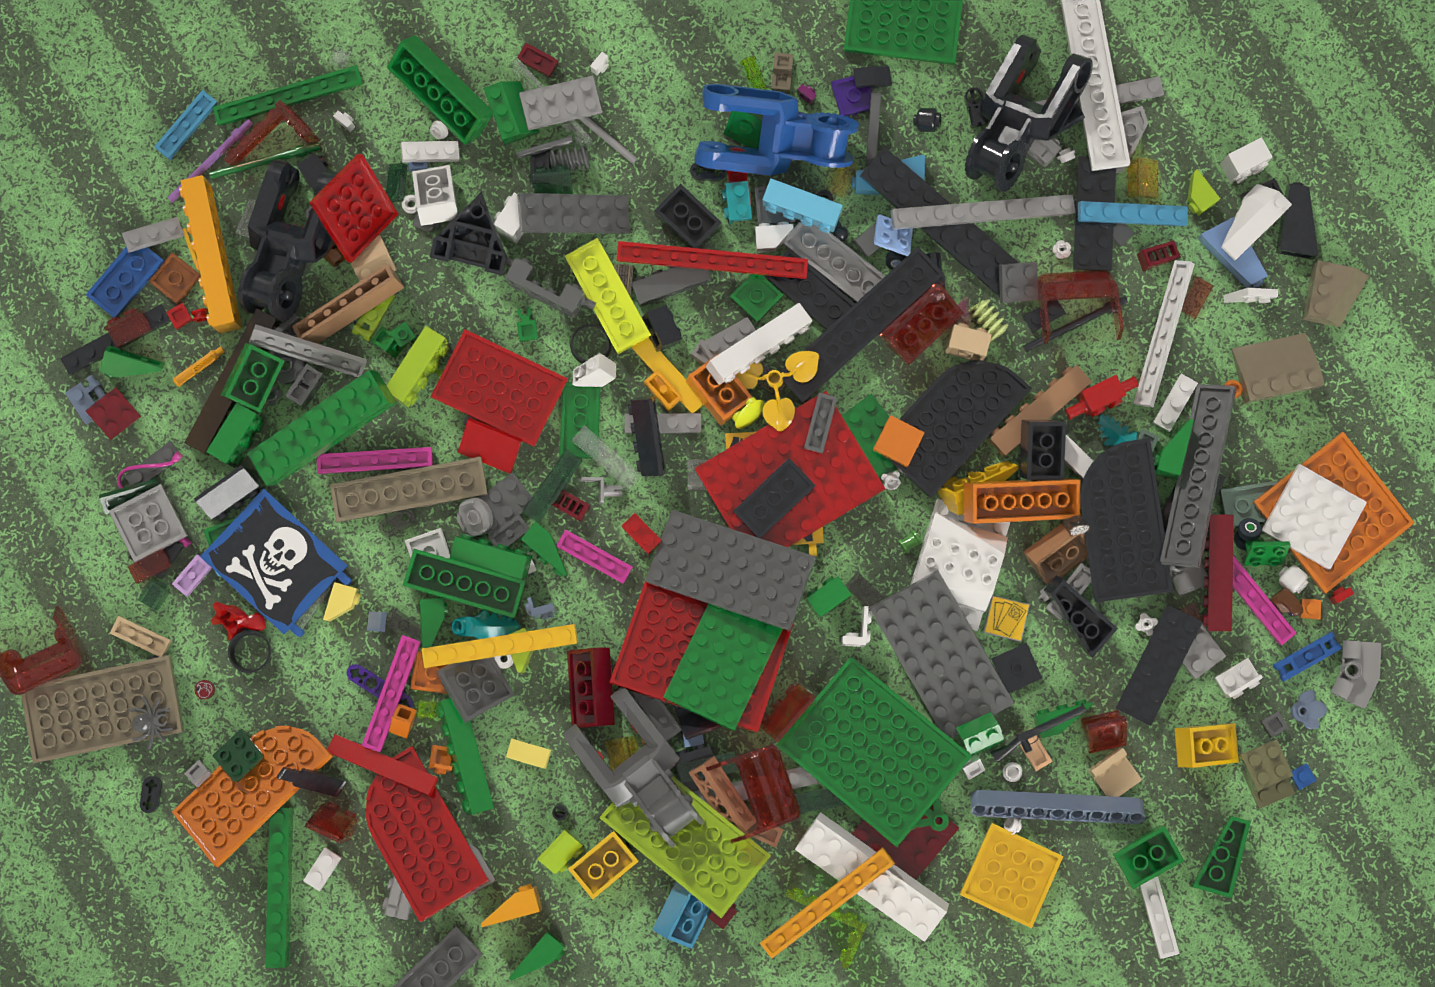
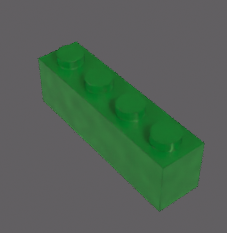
(491, 557)

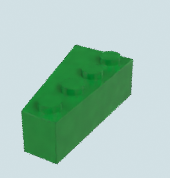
(1223, 861)

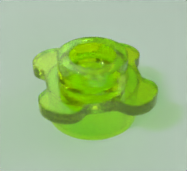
(421, 709)

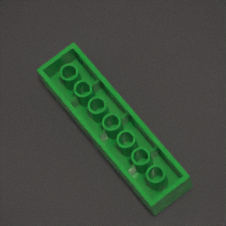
(322, 427)

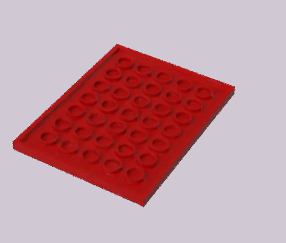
(840, 475)
(658, 640)

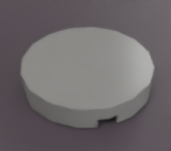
(475, 516)

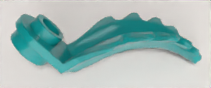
(1113, 431)
(484, 626)

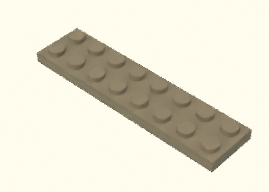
(408, 489)

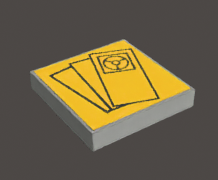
(1006, 618)

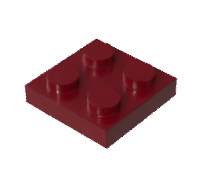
(113, 413)

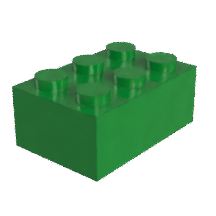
(252, 377)
(236, 435)

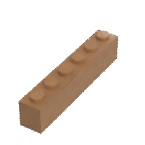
(349, 305)
(1043, 408)

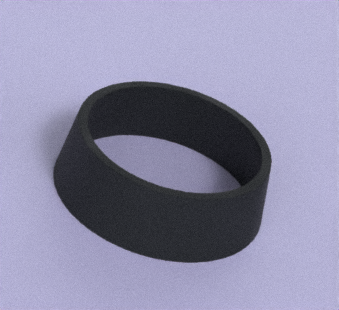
(576, 356)
(231, 650)

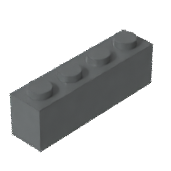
(668, 283)

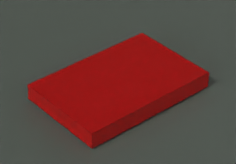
(491, 444)

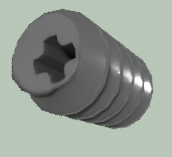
(570, 159)

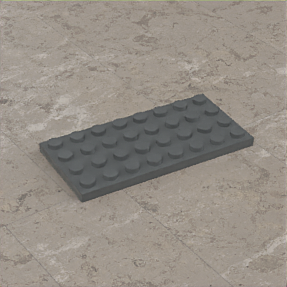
(731, 570)
(941, 653)

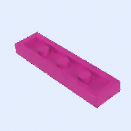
(594, 556)

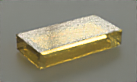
(842, 180)

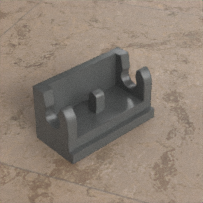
(865, 241)

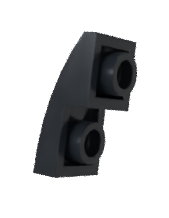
(872, 76)

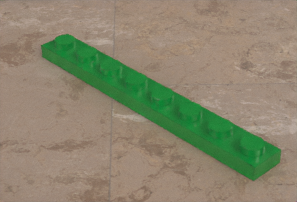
(288, 94)

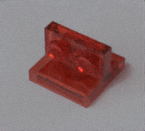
(1105, 731)

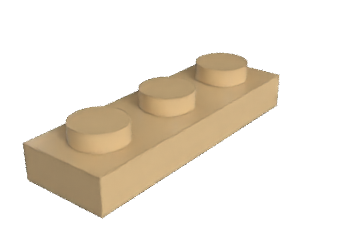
(140, 636)

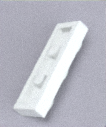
(430, 151)
(1175, 402)

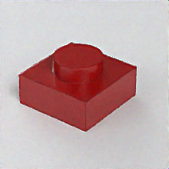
(179, 316)
(1340, 594)

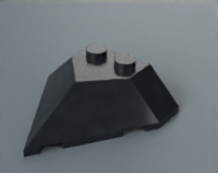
(471, 239)

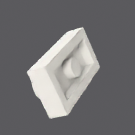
(322, 869)

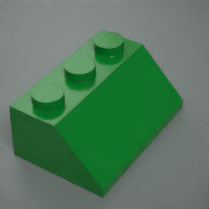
(508, 111)

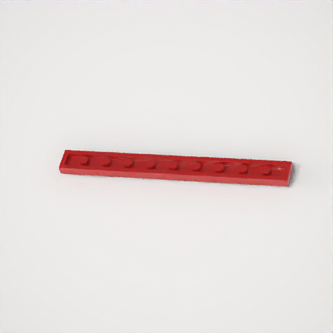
(712, 260)

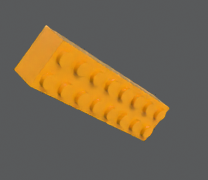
(211, 254)

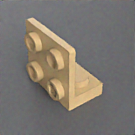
(1115, 774)

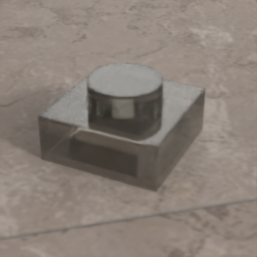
(1076, 525)

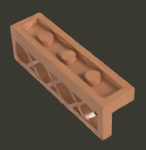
(725, 794)

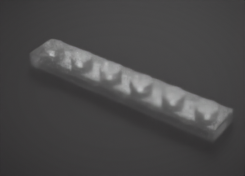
(531, 83)

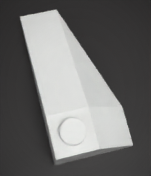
(1257, 213)

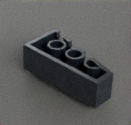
(1081, 617)

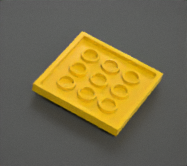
(1011, 875)

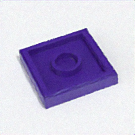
(851, 100)

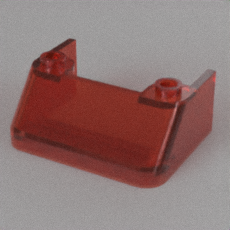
(41, 667)

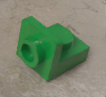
(403, 334)
(386, 342)

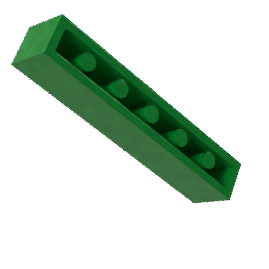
(465, 759)

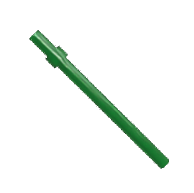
(300, 151)

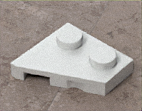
(1251, 295)

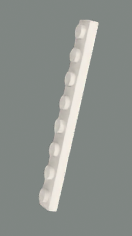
(1164, 333)

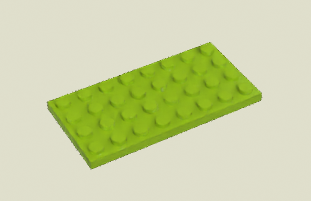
(703, 856)

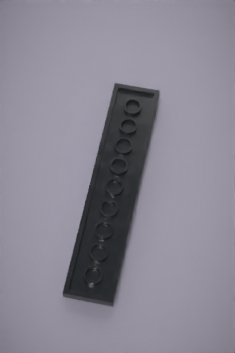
(962, 241)
(867, 319)

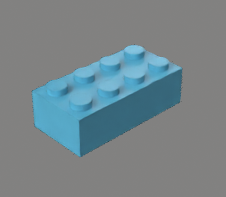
(802, 206)

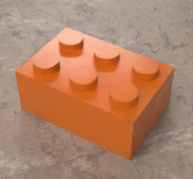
(720, 399)

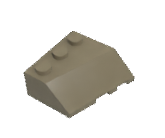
(1332, 292)

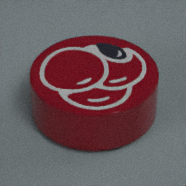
(204, 689)

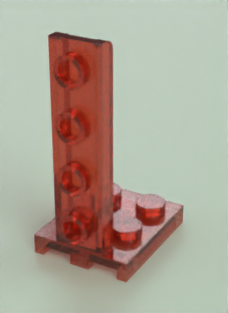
(264, 128)

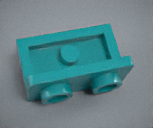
(737, 201)

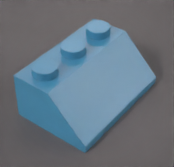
(681, 917)

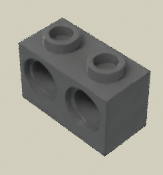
(306, 386)

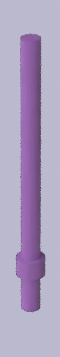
(236, 135)

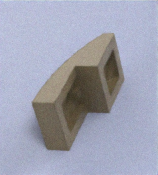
(782, 72)

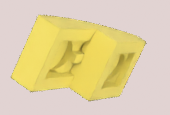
(528, 753)

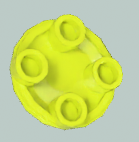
(749, 413)

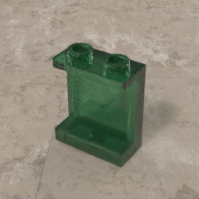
(552, 180)

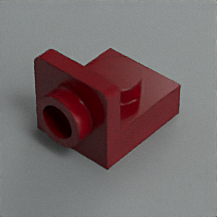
(722, 922)

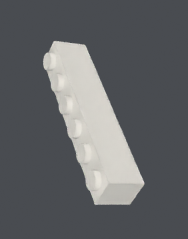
(758, 344)

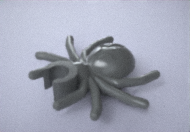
(149, 722)

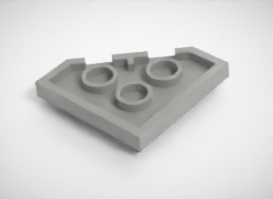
(1134, 127)

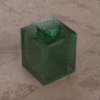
(154, 594)

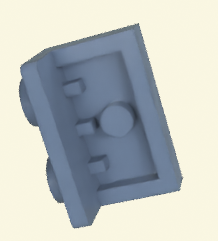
(545, 611)

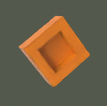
(1311, 608)

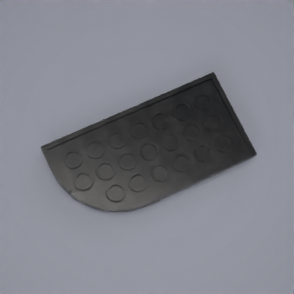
(957, 417)
(1124, 523)

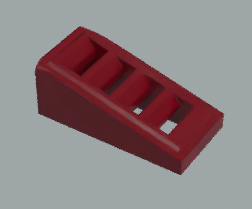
(1147, 260)
(585, 506)

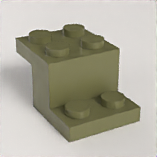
(1267, 773)

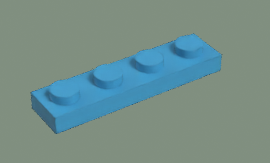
(186, 125)

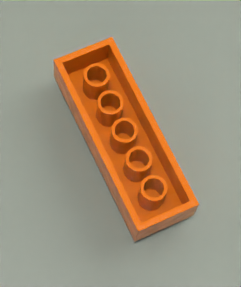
(1021, 500)

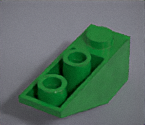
(543, 544)
(1044, 716)

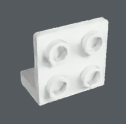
(852, 639)

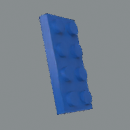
(124, 280)

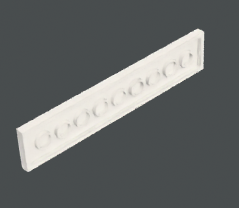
(1099, 99)

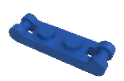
(1307, 656)

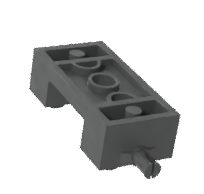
(570, 301)

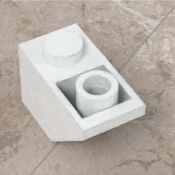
(771, 237)
(595, 372)

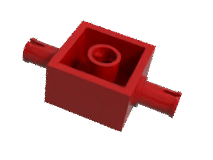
(1101, 395)

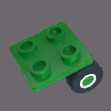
(1257, 551)

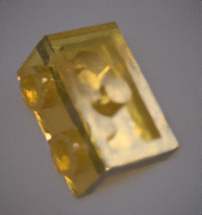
(1143, 178)
(620, 750)

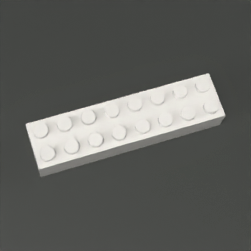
(891, 892)

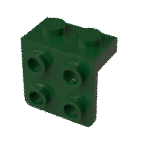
(238, 755)

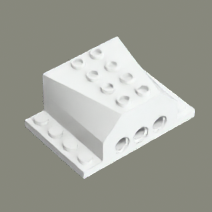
(966, 557)

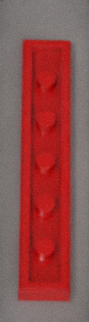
(382, 765)

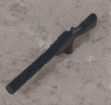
(1000, 753)

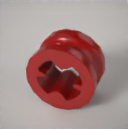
(199, 315)

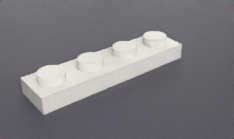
(1159, 918)

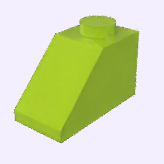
(1200, 194)

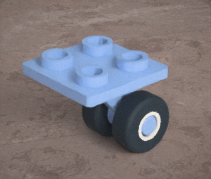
(895, 241)

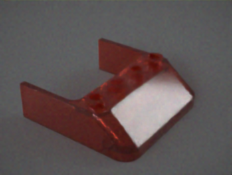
(1078, 286)
(766, 788)

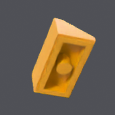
(662, 390)

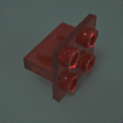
(128, 327)

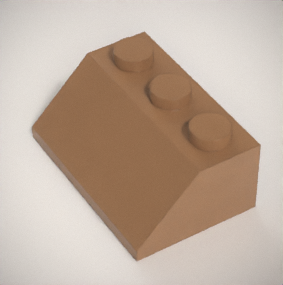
(1056, 553)

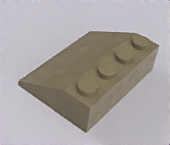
(1277, 368)

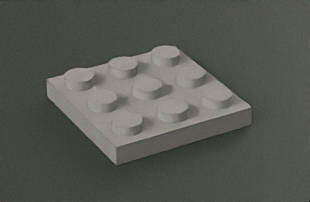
(148, 523)

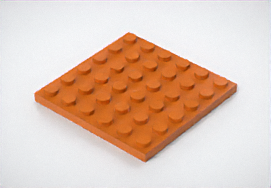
(1377, 525)

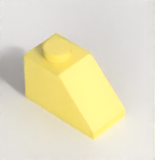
(341, 601)

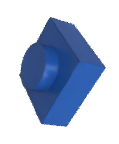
(1302, 776)

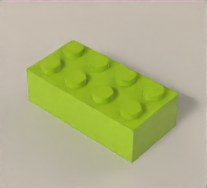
(418, 366)

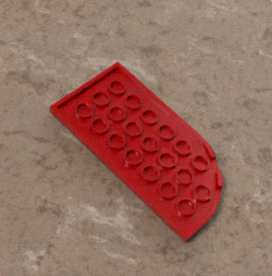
(421, 843)

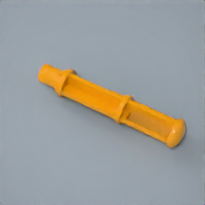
(198, 366)

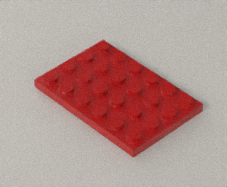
(499, 387)

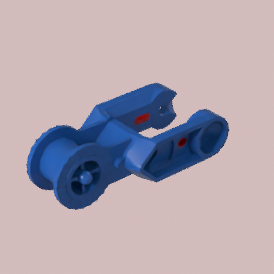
(783, 135)

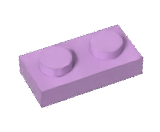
(192, 575)

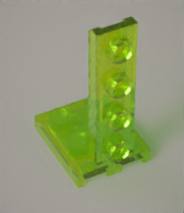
(849, 918)

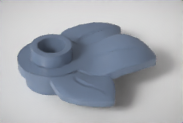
(1311, 710)

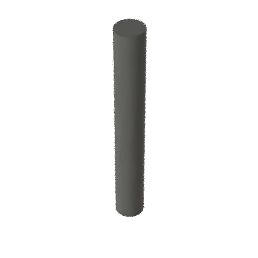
(545, 147)

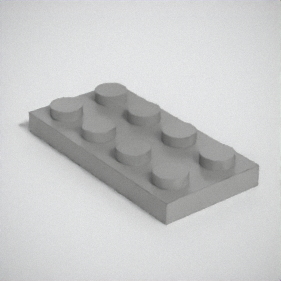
(560, 102)

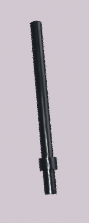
(1107, 308)

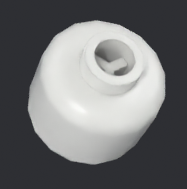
(1293, 578)

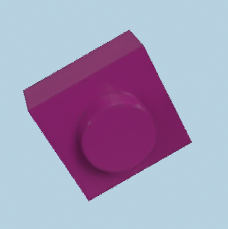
(807, 94)

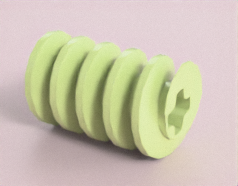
(989, 319)

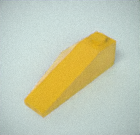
(953, 490)

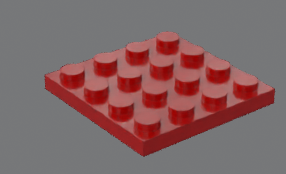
(354, 208)

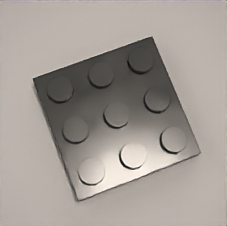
(475, 686)

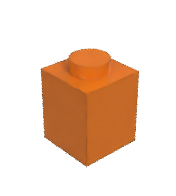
(402, 721)

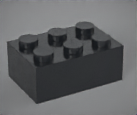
(688, 218)
(1042, 449)

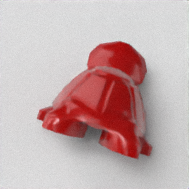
(236, 620)

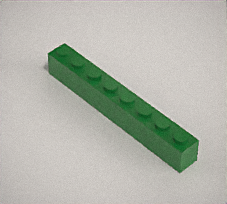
(279, 888)

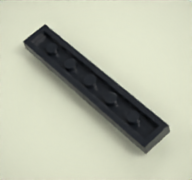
(95, 349)

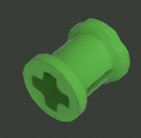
(910, 542)

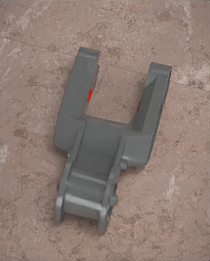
(643, 776)

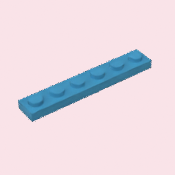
(1132, 213)

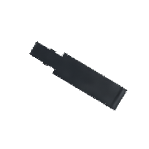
(313, 781)

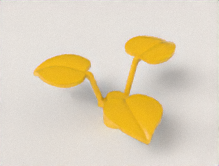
(781, 412)

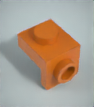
(440, 760)

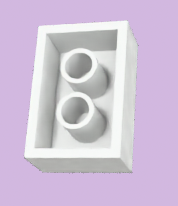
(435, 195)

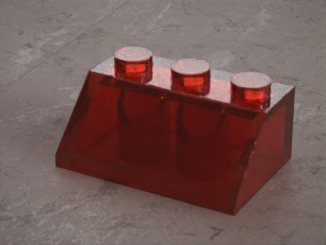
(787, 711)

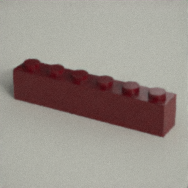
(1219, 573)

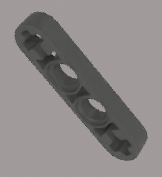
(873, 127)

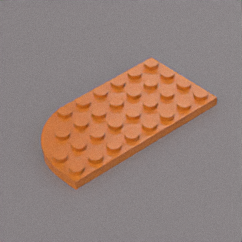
(227, 812)

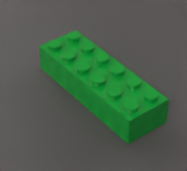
(440, 89)
(464, 583)

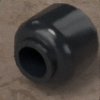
(927, 120)

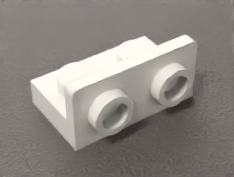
(1238, 679)

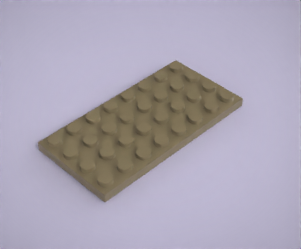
(93, 708)

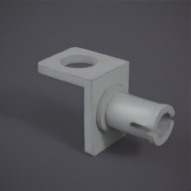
(604, 490)

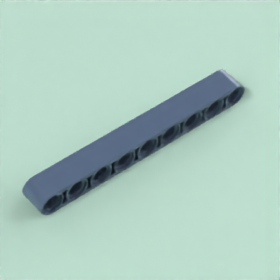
(1057, 806)

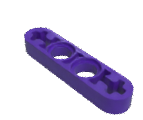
(380, 683)

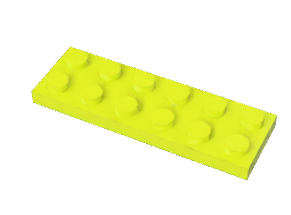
(612, 300)

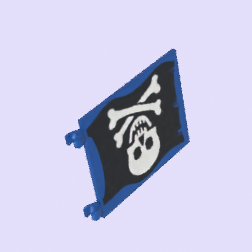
(275, 562)

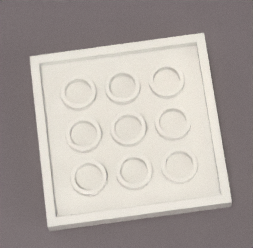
(1314, 516)

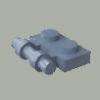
(81, 397)

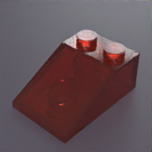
(333, 822)

